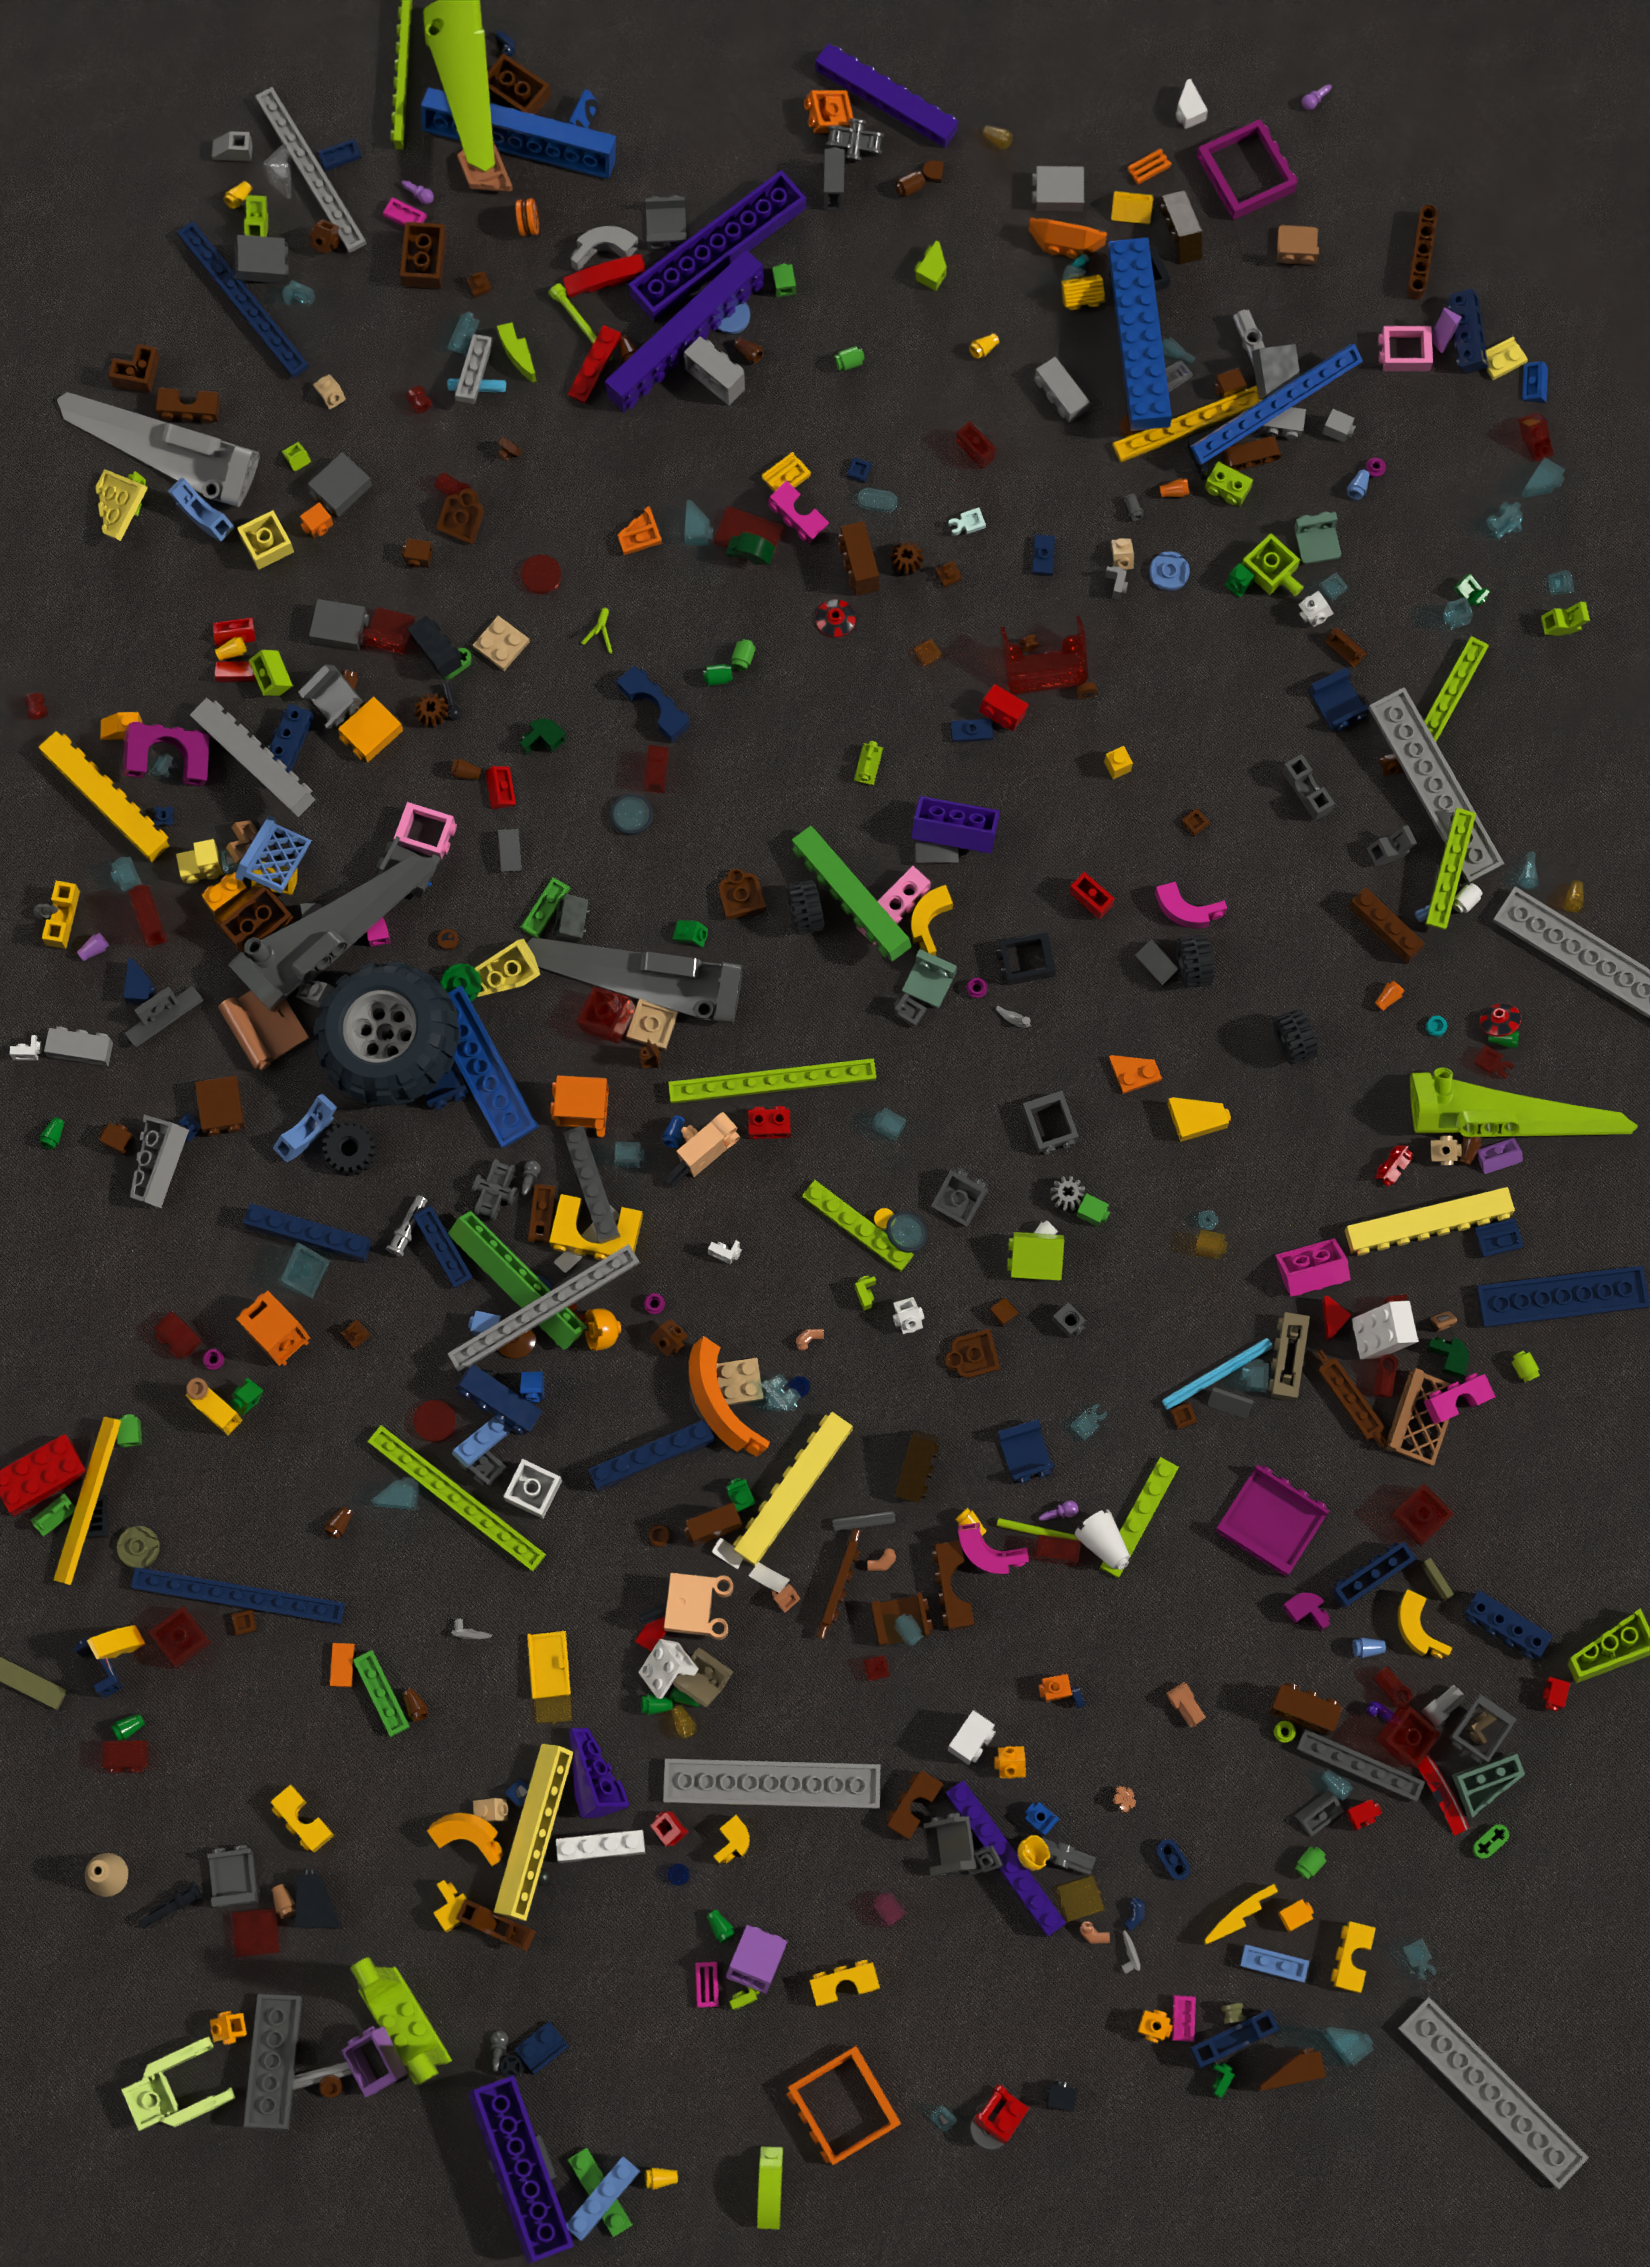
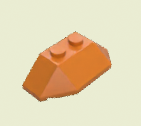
(1066, 238)

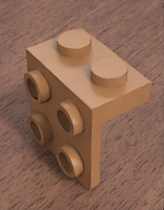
(1297, 245)

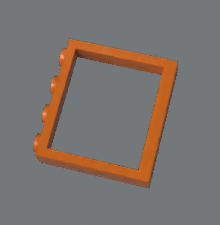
(806, 2116)

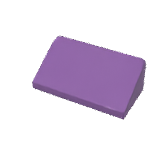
(1445, 329)
(1499, 1155)

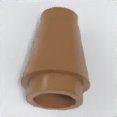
(283, 1902)

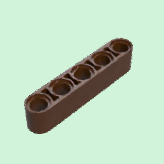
(1425, 244)

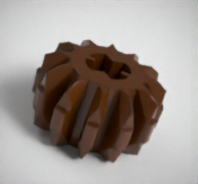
(910, 552)
(431, 717)

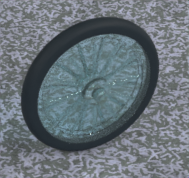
(631, 814)
(906, 1231)

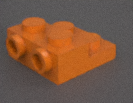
(828, 109)

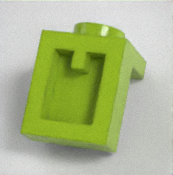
(864, 1295)
(742, 1999)

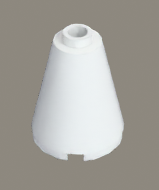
(1104, 1539)

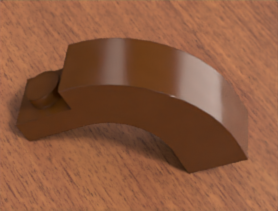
(495, 1925)

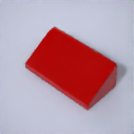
(237, 628)
(234, 672)
(500, 787)
(651, 1634)

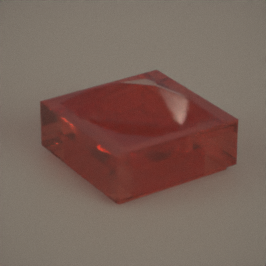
(876, 1668)

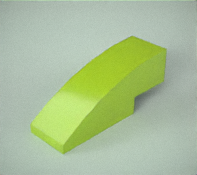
(516, 350)

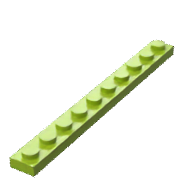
(400, 81)
(772, 1081)
(456, 1498)

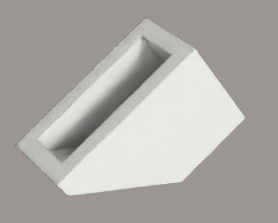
(1190, 107)

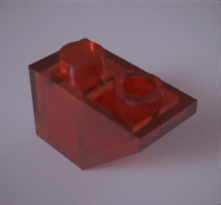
(1536, 436)

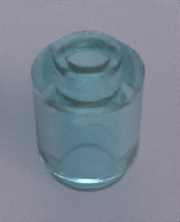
(908, 1629)

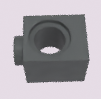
(1065, 1312)

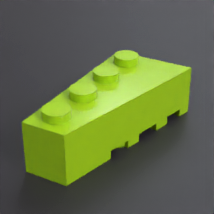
(1614, 1649)

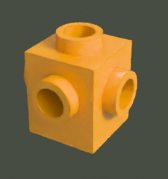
(1010, 1762)
(1146, 2026)
(228, 2027)

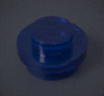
(801, 1385)
(678, 1874)

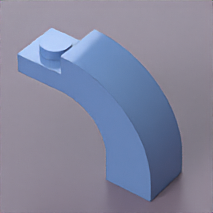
(199, 511)
(307, 1130)

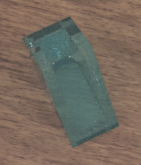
(1544, 479)
(696, 526)
(399, 1495)

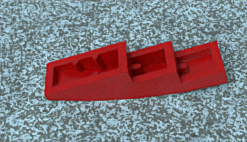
(604, 274)

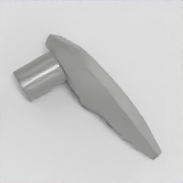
(1014, 1018)
(467, 1633)
(1134, 1962)

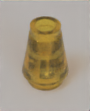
(998, 136)
(1575, 897)
(683, 1722)

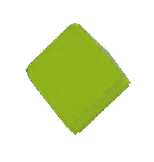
(296, 456)

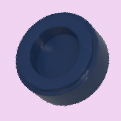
(1078, 1697)

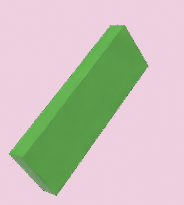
(544, 908)

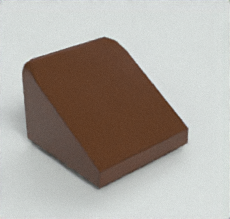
(1003, 1311)

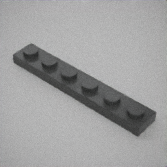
(591, 1184)
(1360, 1765)

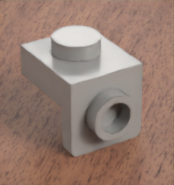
(1119, 575)

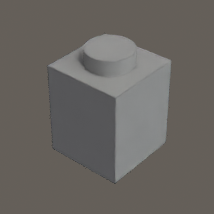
(1339, 426)

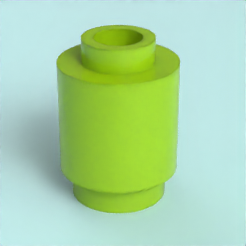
(1525, 1366)

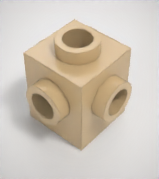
(1437, 1150)

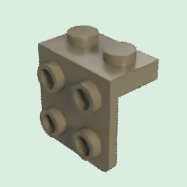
(708, 1680)

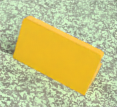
(1132, 207)

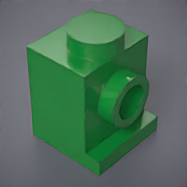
(1239, 580)
(246, 1397)

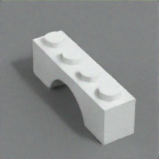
(600, 1845)

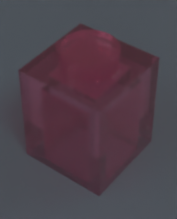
(888, 1908)

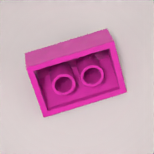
(1313, 1267)

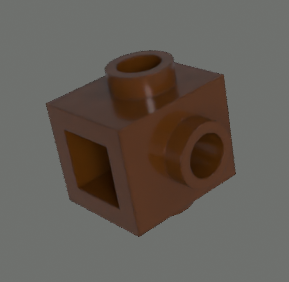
(324, 236)
(669, 1338)

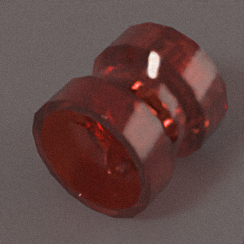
(419, 400)
(36, 706)

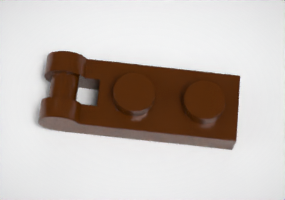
(542, 1213)

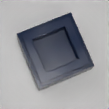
(859, 470)

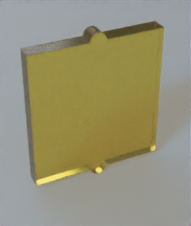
(553, 1709)
(1080, 1898)

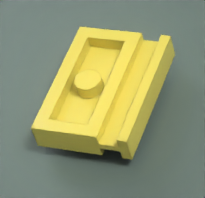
(1504, 358)

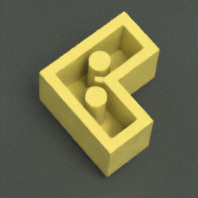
(200, 863)

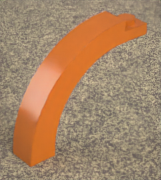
(712, 1403)

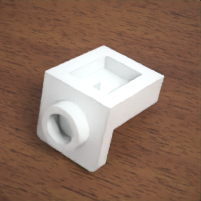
(24, 1052)
(721, 1251)

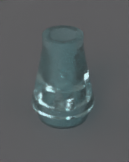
(1339, 1786)

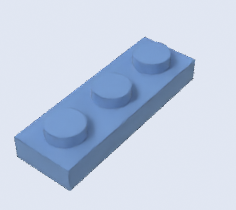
(481, 1442)
(1274, 1963)

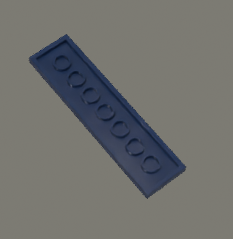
(1563, 1296)

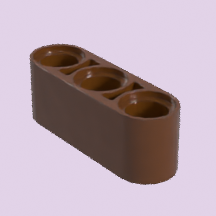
(1251, 454)

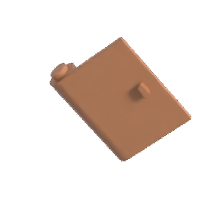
(261, 1032)

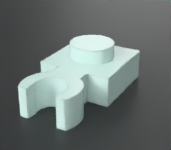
(970, 521)

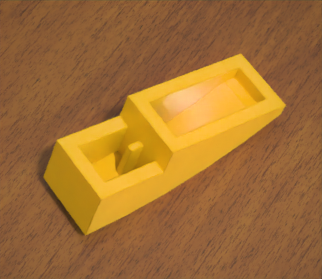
(116, 1642)

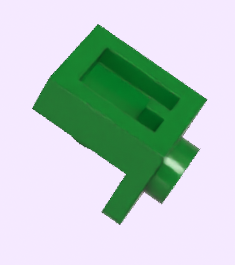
(740, 1494)
(1221, 2084)

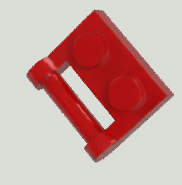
(1008, 2117)

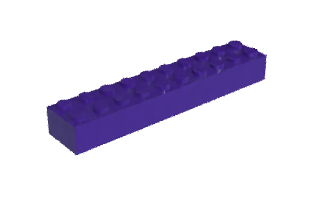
(717, 245)
(696, 319)

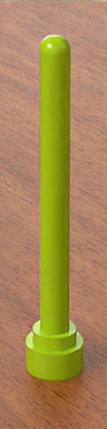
(558, 293)

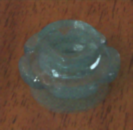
(1207, 1225)

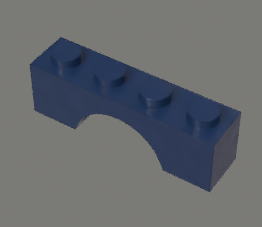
(637, 686)
(1234, 2039)

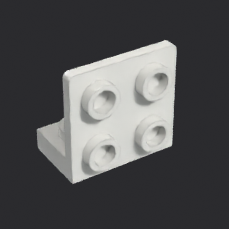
(664, 1665)

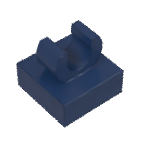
(191, 1124)

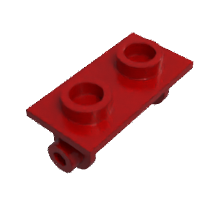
(1398, 1157)

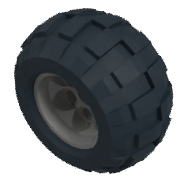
(354, 1007)

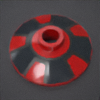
(835, 626)
(1500, 1020)

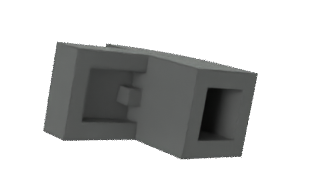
(1392, 847)

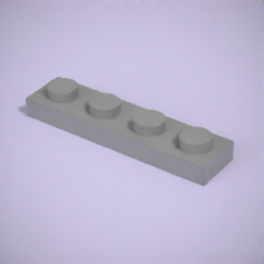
(473, 369)

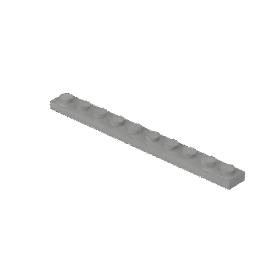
(310, 169)
(543, 1308)

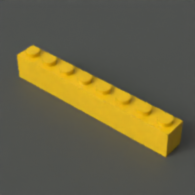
(104, 796)

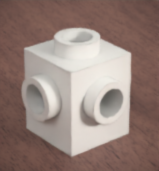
(1315, 609)
(908, 1315)

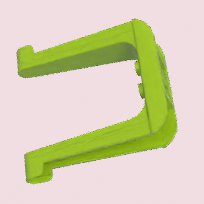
(403, 2019)

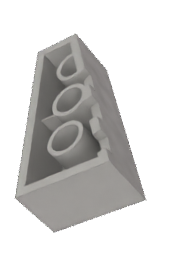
(157, 1160)

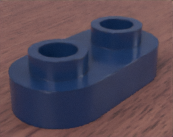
(1175, 1859)

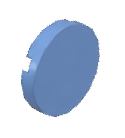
(736, 322)
(1169, 571)

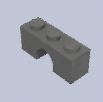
(1300, 778)

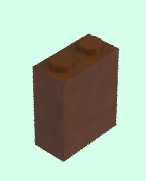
(220, 1105)
(712, 1525)

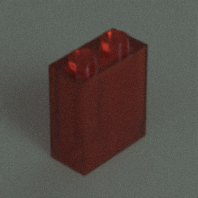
(148, 915)

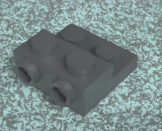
(960, 1196)

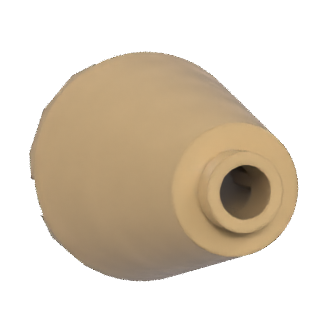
(113, 1874)

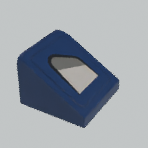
(518, 1792)

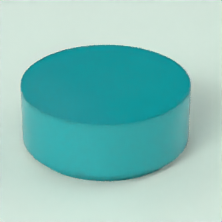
(1081, 262)
(1436, 1026)

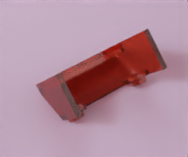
(1047, 669)

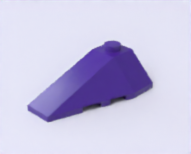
(594, 1785)

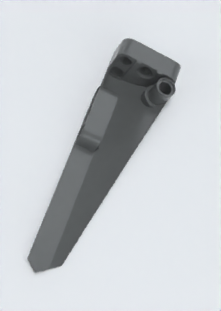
(316, 941)
(658, 978)

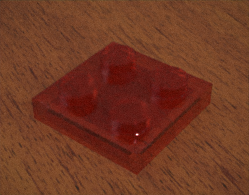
(256, 1932)

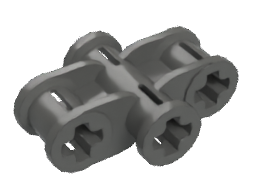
(855, 139)
(494, 1189)

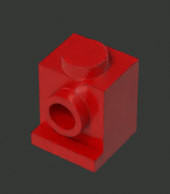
(1555, 1694)
(1363, 1813)
(667, 1836)

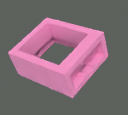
(1406, 364)
(405, 825)

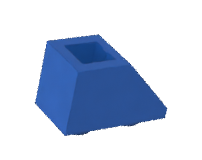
(532, 1386)

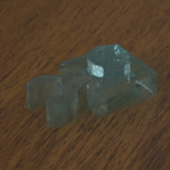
(1086, 1424)
(1418, 1955)

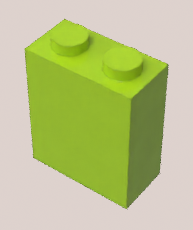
(1036, 1256)

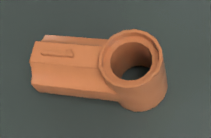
(1183, 1700)

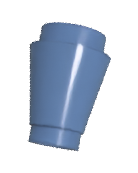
(1358, 485)
(1367, 1647)

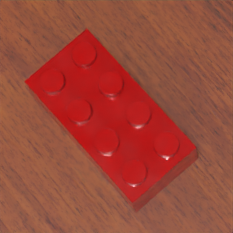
(40, 1475)

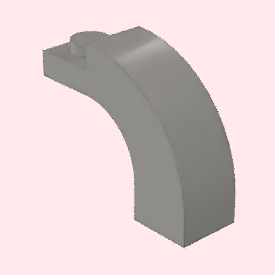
(603, 239)

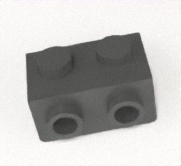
(486, 1468)

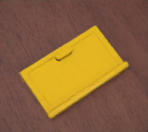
(546, 1665)

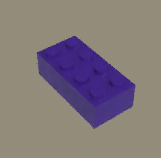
(955, 824)

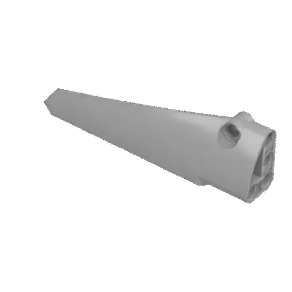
(168, 447)

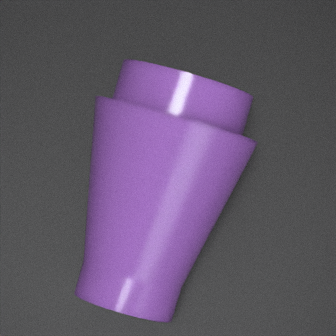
(93, 946)

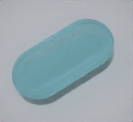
(877, 500)

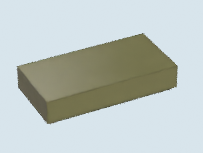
(1437, 1579)

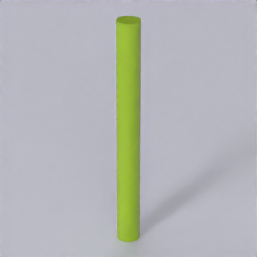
(1033, 1529)

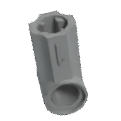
(1439, 1709)

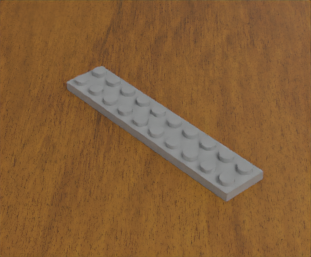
(1432, 778)
(1576, 949)
(772, 1783)
(1493, 2093)

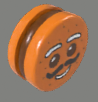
(527, 217)

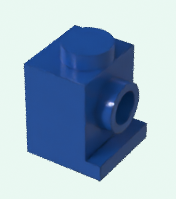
(1044, 1826)

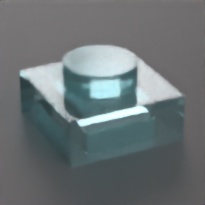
(1333, 586)

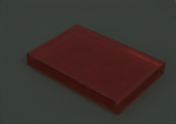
(738, 521)

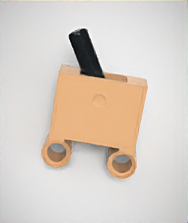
(703, 1147)
(690, 1605)

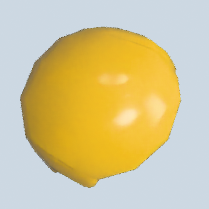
(1033, 1853)

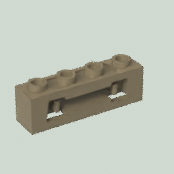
(1294, 1323)

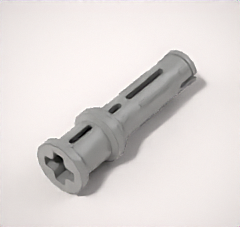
(405, 1236)

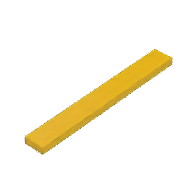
(1186, 424)
(87, 1500)

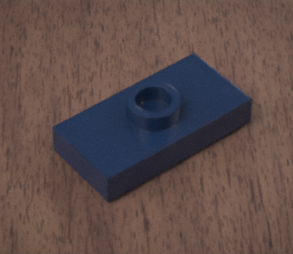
(339, 154)
(1043, 555)
(972, 730)

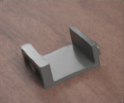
(665, 222)
(332, 695)
(395, 855)
(954, 1844)

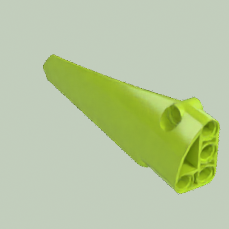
(459, 53)
(1477, 1111)

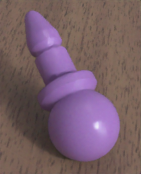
(1311, 100)
(424, 195)
(1068, 1509)

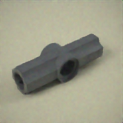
(1067, 1857)

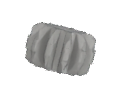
(1066, 1186)

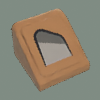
(1443, 1321)

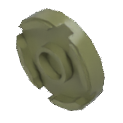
(138, 1547)

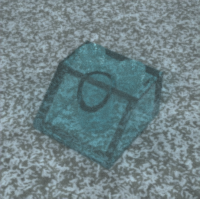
(1348, 2044)

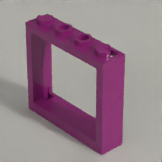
(1221, 186)

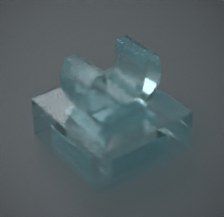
(162, 764)

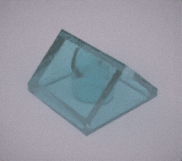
(304, 1271)

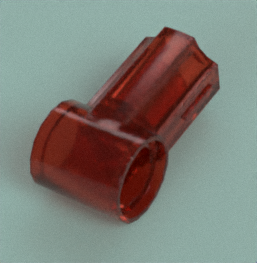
(449, 485)
(1385, 1378)
(1392, 1685)

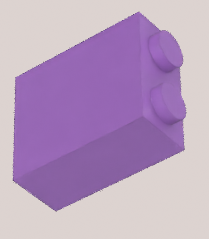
(756, 1959)

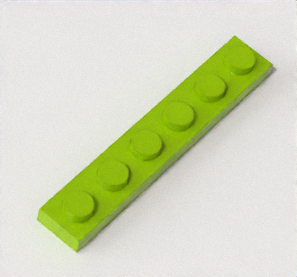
(1455, 686)
(1450, 869)
(856, 1225)
(1144, 1508)

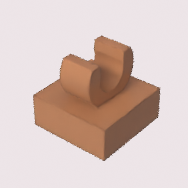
(786, 1598)

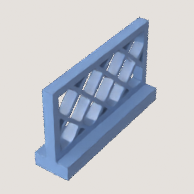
(260, 849)

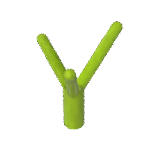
(600, 625)

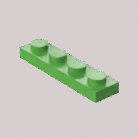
(381, 1693)
(591, 2177)

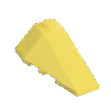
(508, 969)

